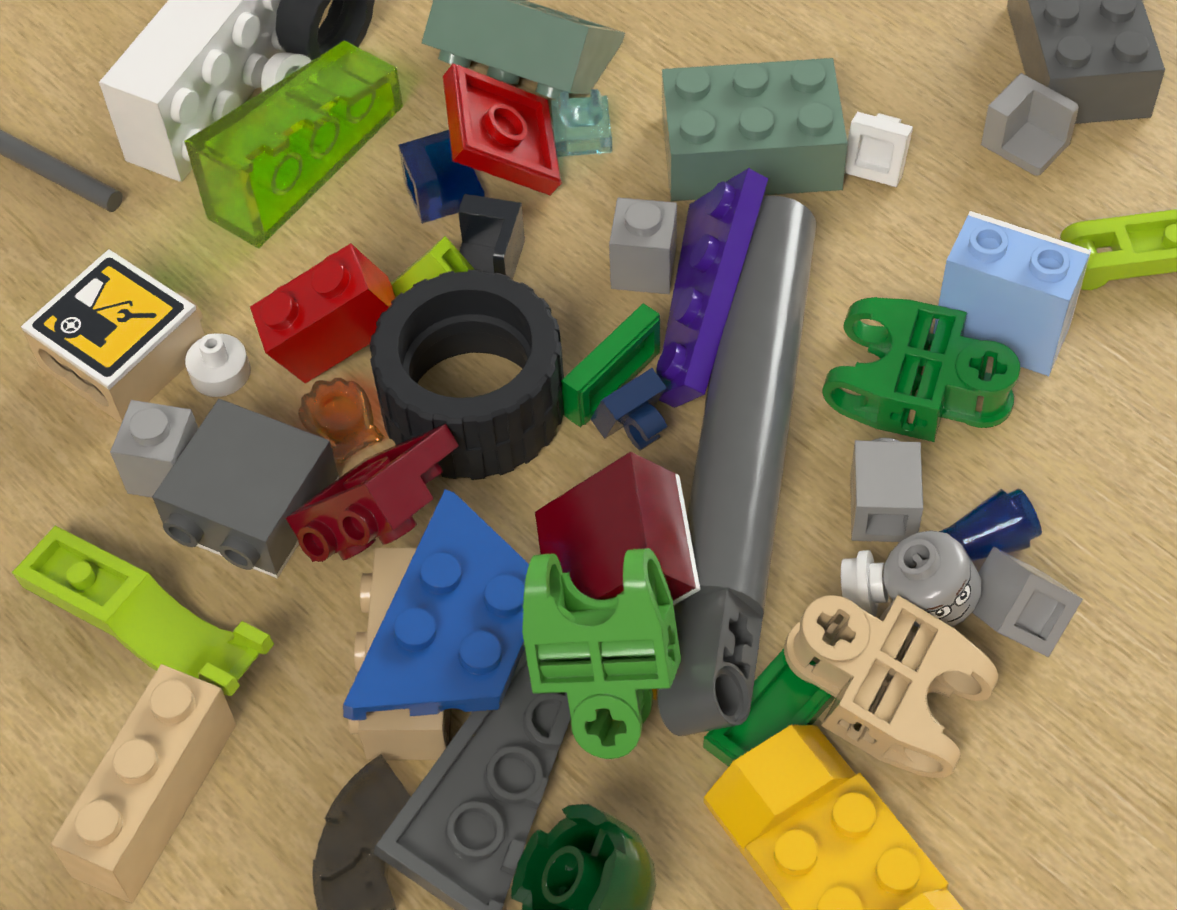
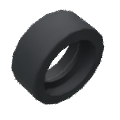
(299, 23)

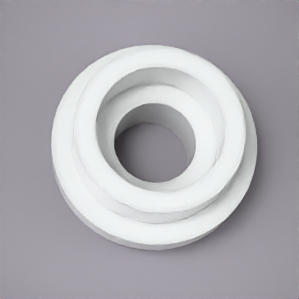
(863, 581)

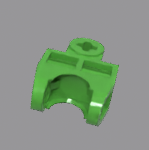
(601, 650)

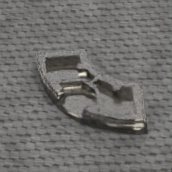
(344, 866)

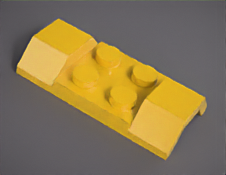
(821, 830)

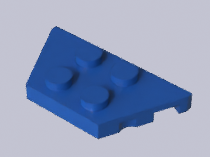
(451, 624)

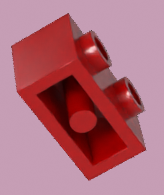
(323, 313)

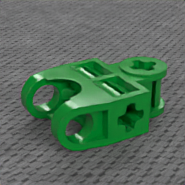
(951, 375)

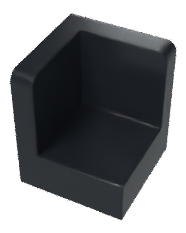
(491, 233)

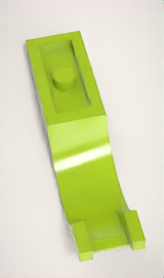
(137, 611)

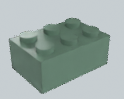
(755, 116)

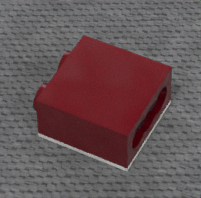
(616, 511)

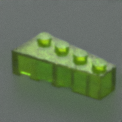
(291, 140)

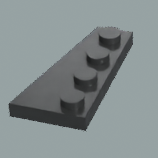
(480, 799)

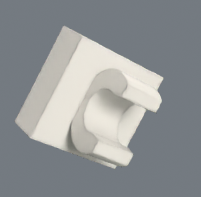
(877, 148)

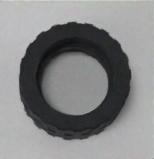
(465, 316)

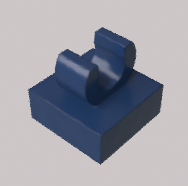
(634, 410)

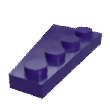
(705, 283)

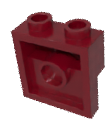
(372, 498)

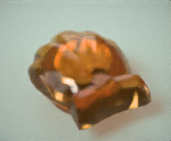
(340, 414)

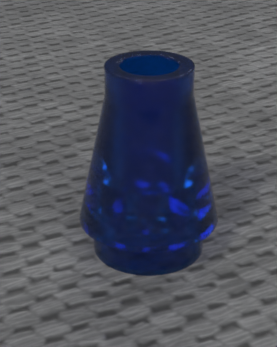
(999, 521)

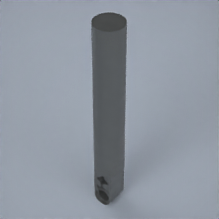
(741, 475)

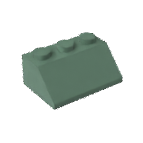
(523, 42)

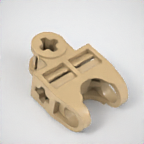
(855, 668)

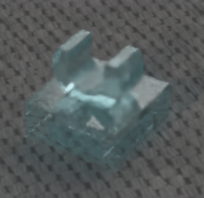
(581, 124)

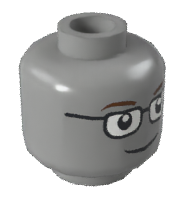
(933, 575)

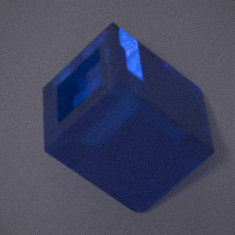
(434, 178)

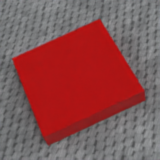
(501, 130)

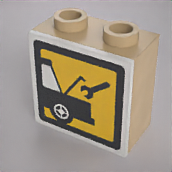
(114, 334)

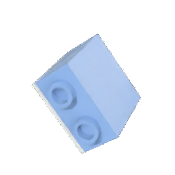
(1014, 288)

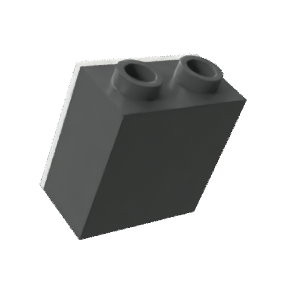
(241, 484)

